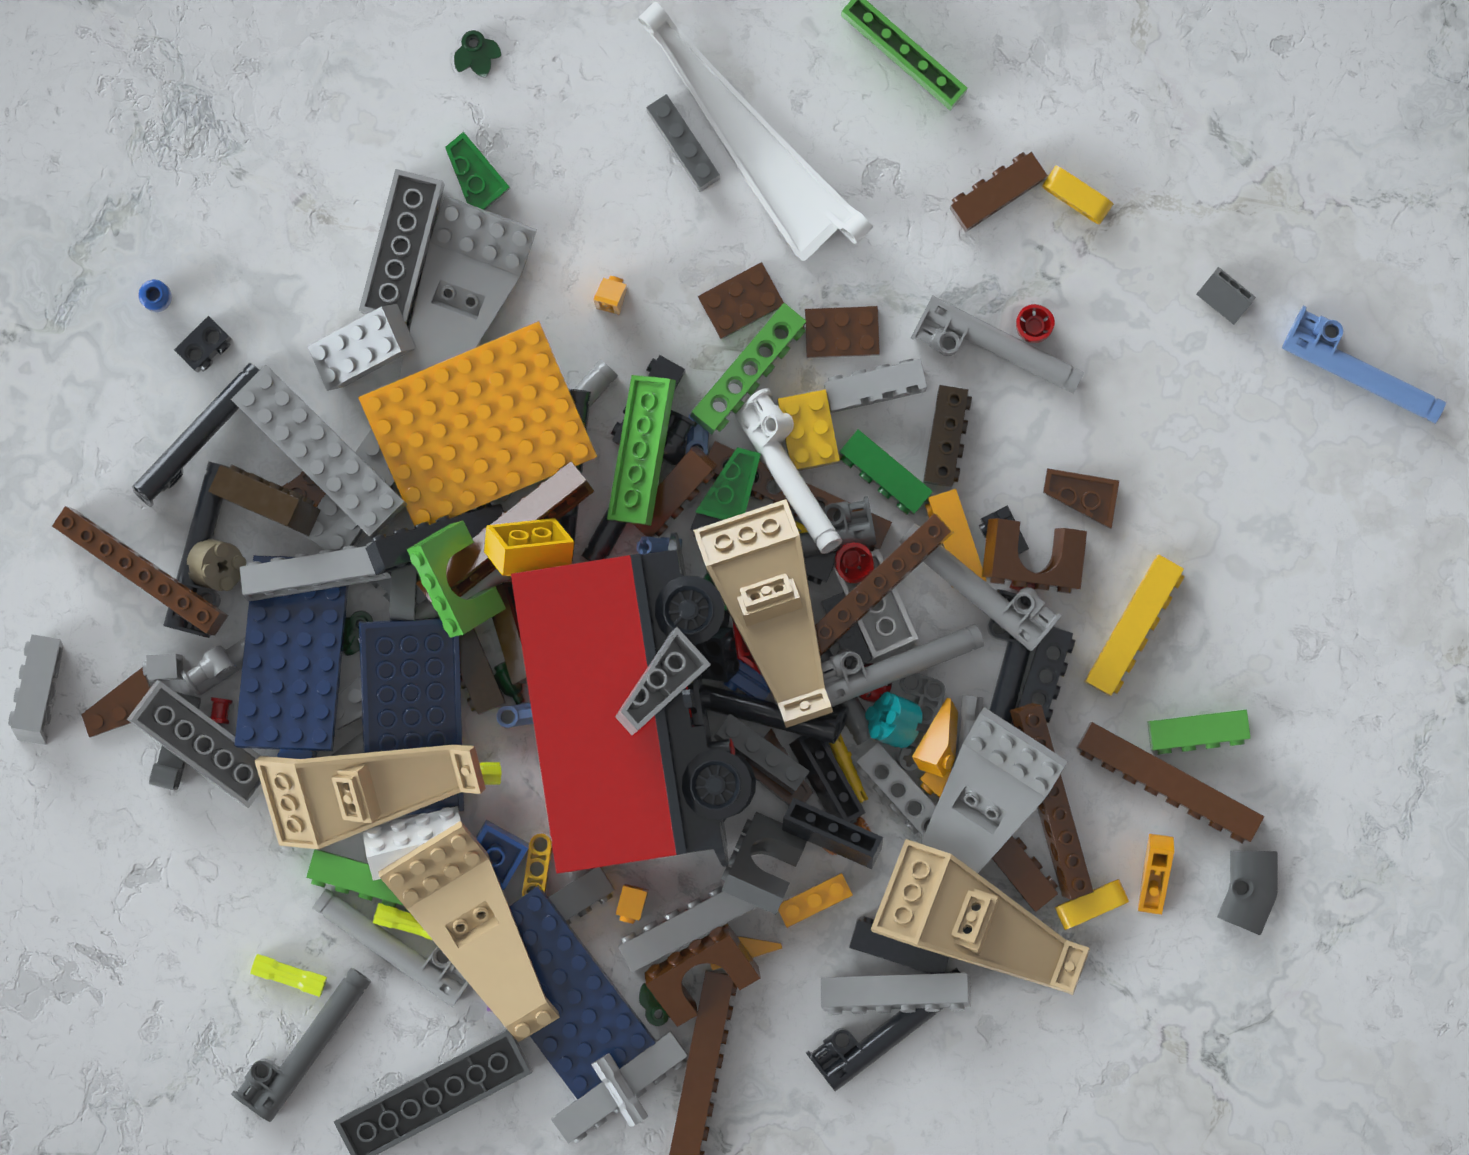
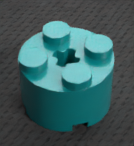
(894, 720)

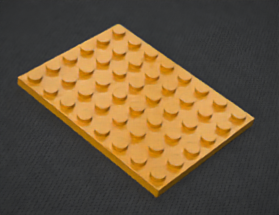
(478, 425)

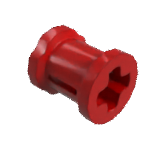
(220, 710)

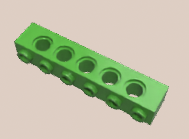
(784, 319)

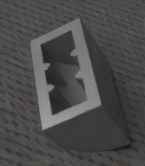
(1226, 295)

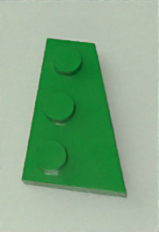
(475, 174)
(732, 487)

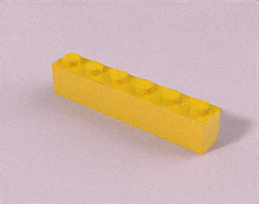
(1134, 625)

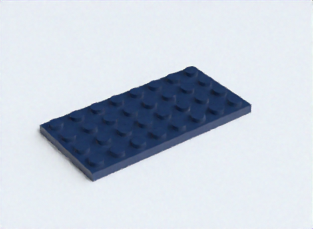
(292, 670)
(410, 690)
(590, 1007)

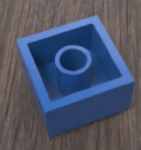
(503, 849)

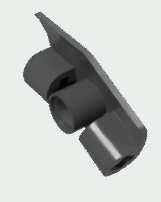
(1260, 874)

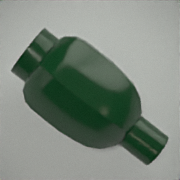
(505, 684)

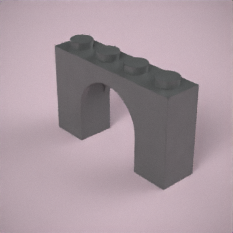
(749, 881)

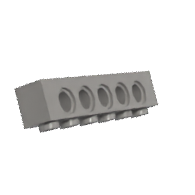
(879, 756)

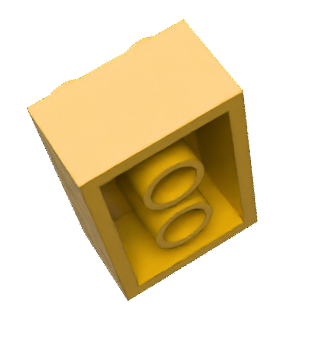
(813, 437)
(528, 545)

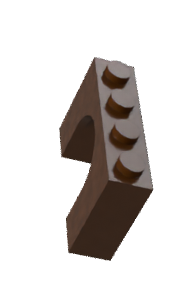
(1003, 562)
(717, 948)

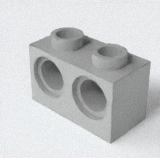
(163, 667)

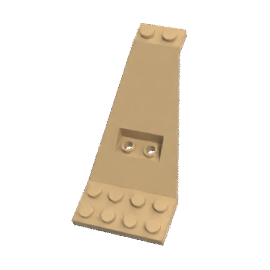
(753, 560)
(342, 795)
(448, 886)
(932, 905)

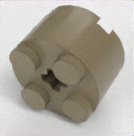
(215, 564)

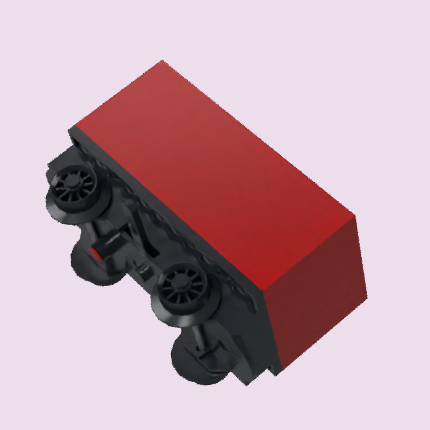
(584, 649)

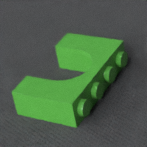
(431, 561)

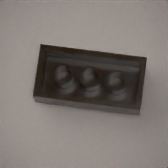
(265, 498)

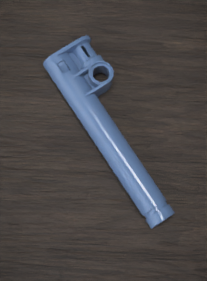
(1310, 343)

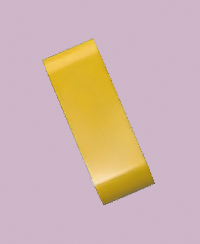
(1077, 195)
(537, 856)
(1092, 905)

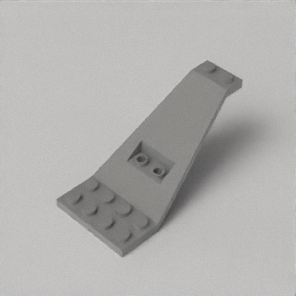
(474, 258)
(991, 790)

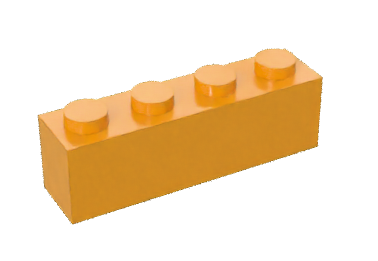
(960, 543)

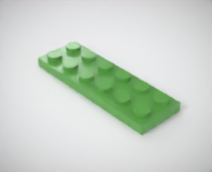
(641, 449)

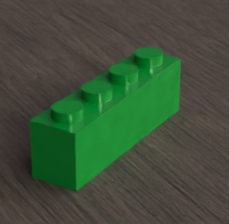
(885, 472)

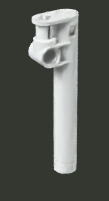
(767, 429)

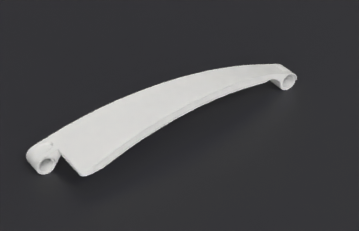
(786, 185)

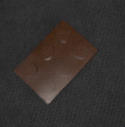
(741, 300)
(842, 332)

